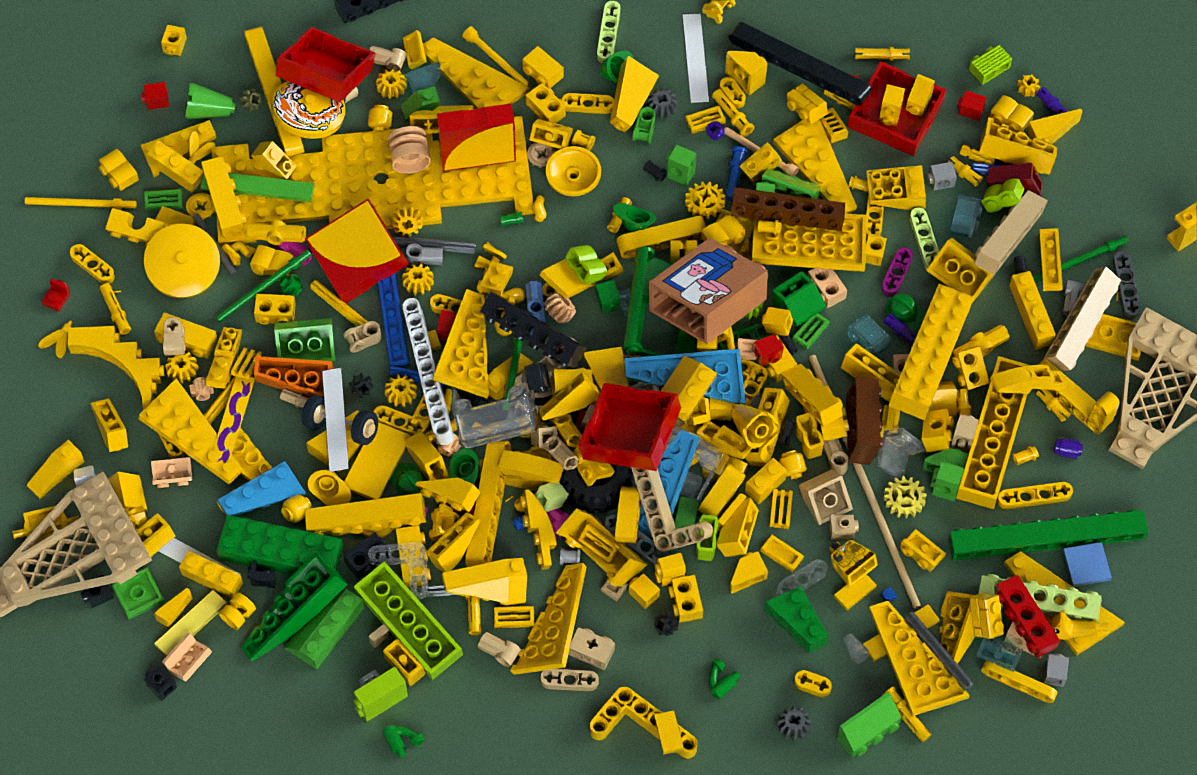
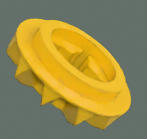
(202, 199)

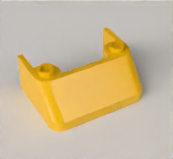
(625, 563)

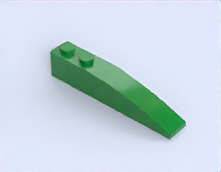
(302, 599)

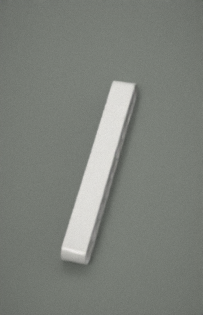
(418, 331)

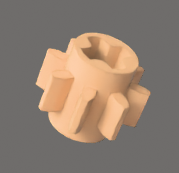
(200, 389)
(451, 448)

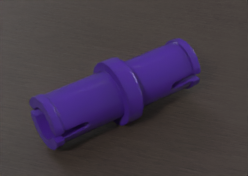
(1051, 102)
(900, 329)

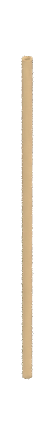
(875, 507)

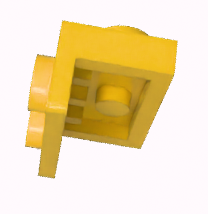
(495, 278)
(592, 470)
(922, 550)

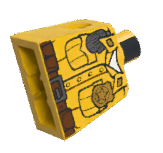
(852, 561)

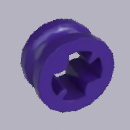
(718, 134)

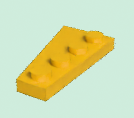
(180, 141)
(249, 457)

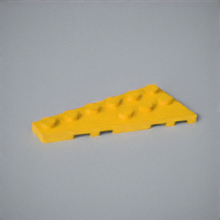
(811, 151)
(465, 352)
(183, 424)
(916, 667)

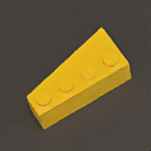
(1016, 147)

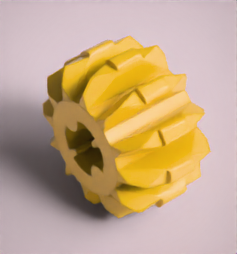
(391, 84)
(407, 220)
(418, 279)
(189, 367)
(407, 387)

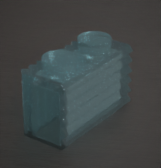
(965, 216)
(869, 335)
(1000, 653)

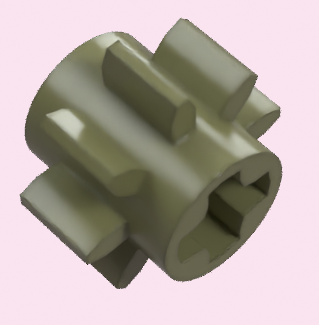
(250, 100)

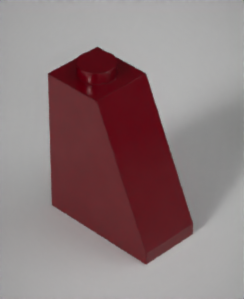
(1024, 172)

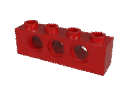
(1016, 589)

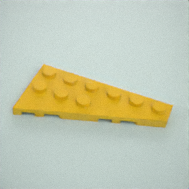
(472, 78)
(1032, 571)
(554, 628)

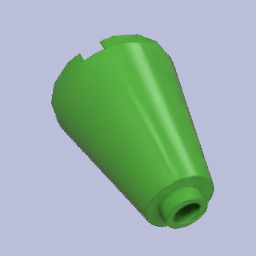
(207, 103)

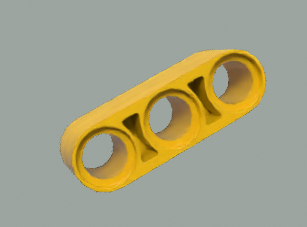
(722, 491)
(628, 515)

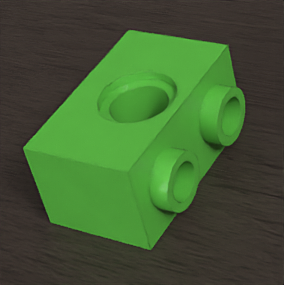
(681, 165)
(946, 481)

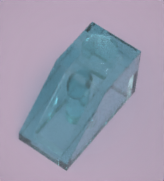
(423, 77)

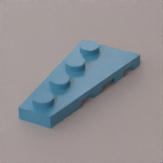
(269, 488)

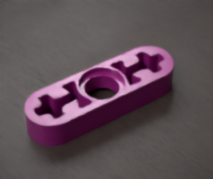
(897, 265)

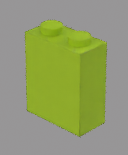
(380, 694)

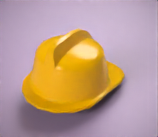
(329, 488)

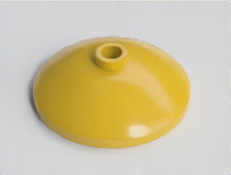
(573, 162)

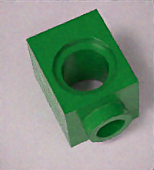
(607, 296)

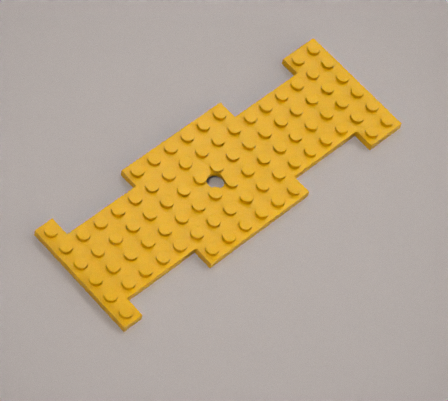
(346, 178)

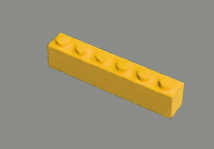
(366, 515)

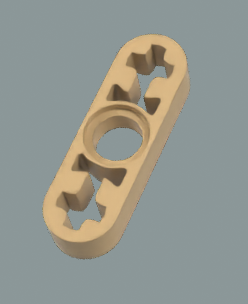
(575, 673)

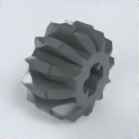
(662, 103)
(796, 717)

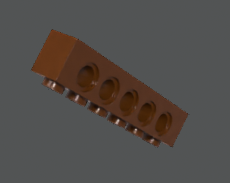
(788, 209)

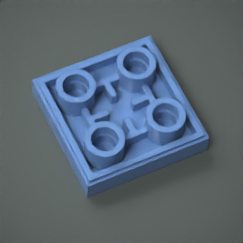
(1087, 564)

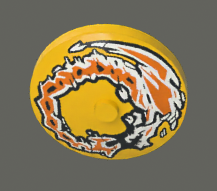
(306, 112)

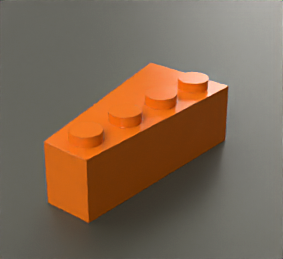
(292, 374)

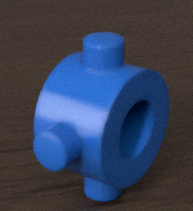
(888, 595)

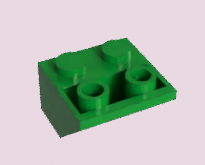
(800, 297)

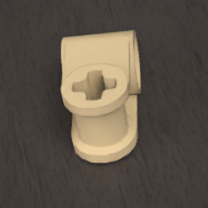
(362, 336)
(173, 340)

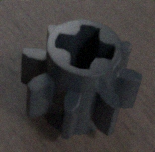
(358, 387)
(666, 623)

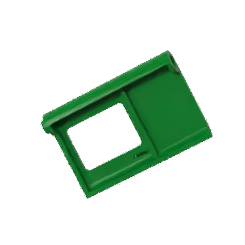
(646, 269)

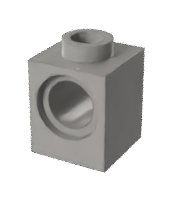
(942, 176)
(1056, 670)

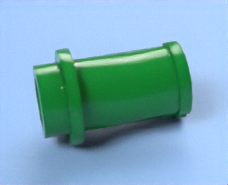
(510, 219)

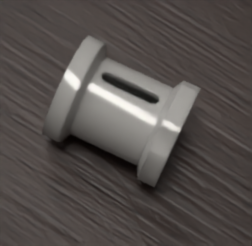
(569, 556)

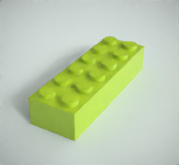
(408, 620)

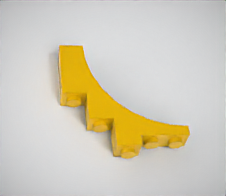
(106, 344)

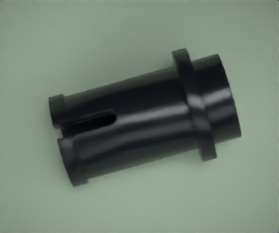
(657, 172)
(1020, 264)
(787, 341)
(786, 432)

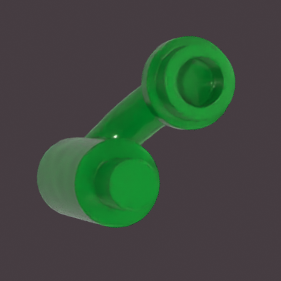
(722, 687)
(393, 738)

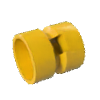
(675, 245)
(232, 616)

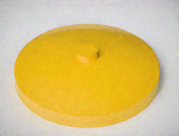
(181, 261)

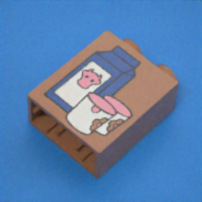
(708, 290)

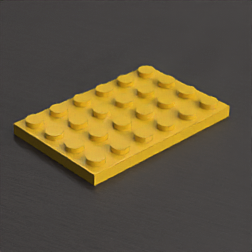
(814, 246)

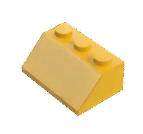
(957, 269)
(690, 383)

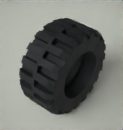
(592, 496)

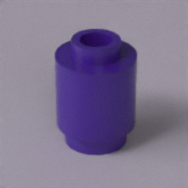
(1068, 448)

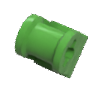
(645, 128)

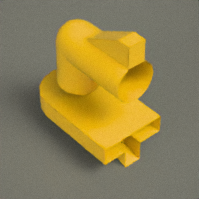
(233, 256)
(485, 263)

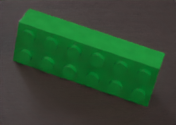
(274, 546)

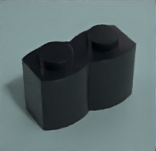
(537, 378)

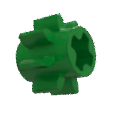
(291, 285)

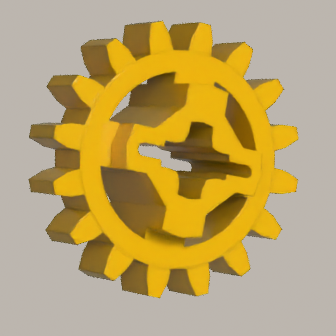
(705, 200)

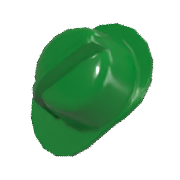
(611, 66)
(633, 217)
(906, 311)
(464, 465)
(405, 478)

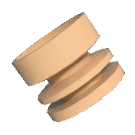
(409, 149)

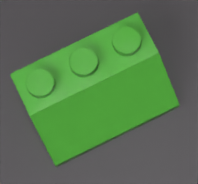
(791, 184)
(305, 340)
(869, 726)

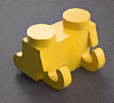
(715, 7)
(443, 520)

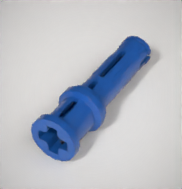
(738, 157)

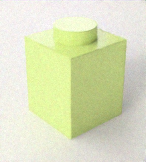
(551, 496)

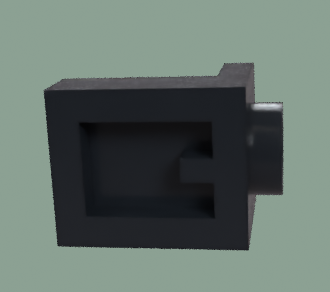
(261, 578)

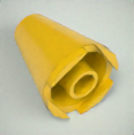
(755, 425)

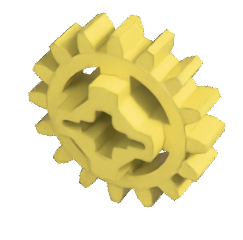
(905, 499)

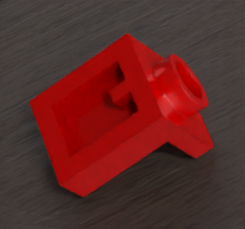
(56, 295)

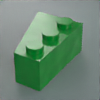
(798, 617)

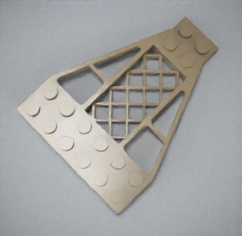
(1176, 350)
(107, 524)

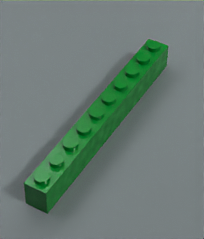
(1047, 535)

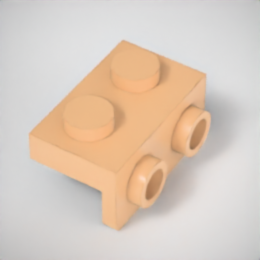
(172, 471)
(186, 657)

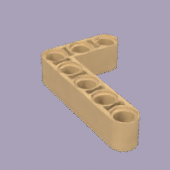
(663, 512)

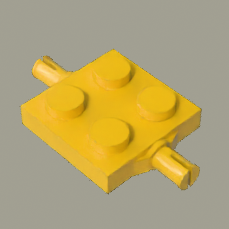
(34, 518)

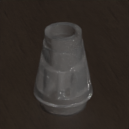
(857, 651)

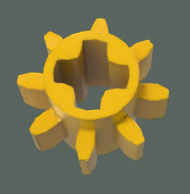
(1028, 85)

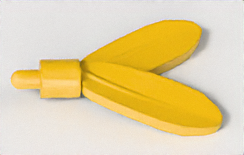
(195, 152)
(59, 336)

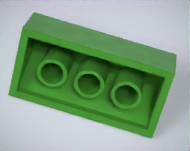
(326, 629)

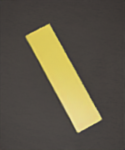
(191, 622)

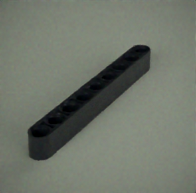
(800, 63)

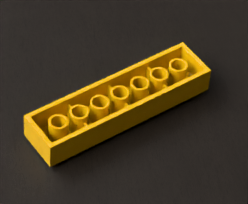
(931, 352)
(992, 442)

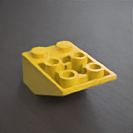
(897, 187)

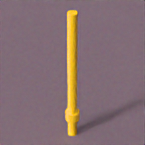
(116, 203)

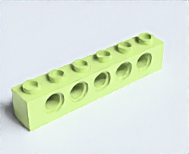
(1048, 606)

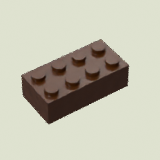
(864, 420)

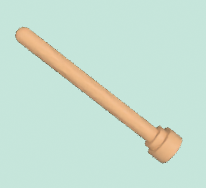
(788, 169)

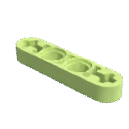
(608, 32)
(923, 240)

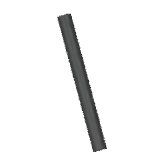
(224, 259)

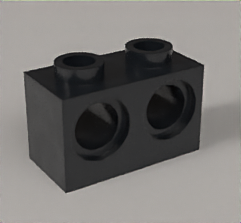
(360, 552)

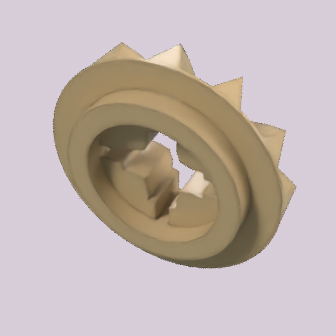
(533, 155)

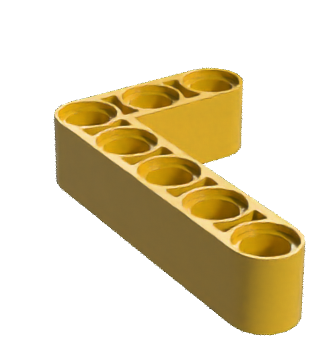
(1091, 413)
(643, 719)

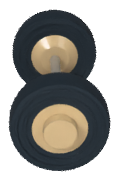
(363, 426)

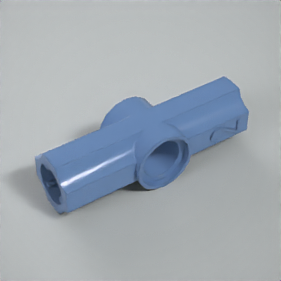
(535, 300)

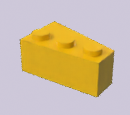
(319, 446)

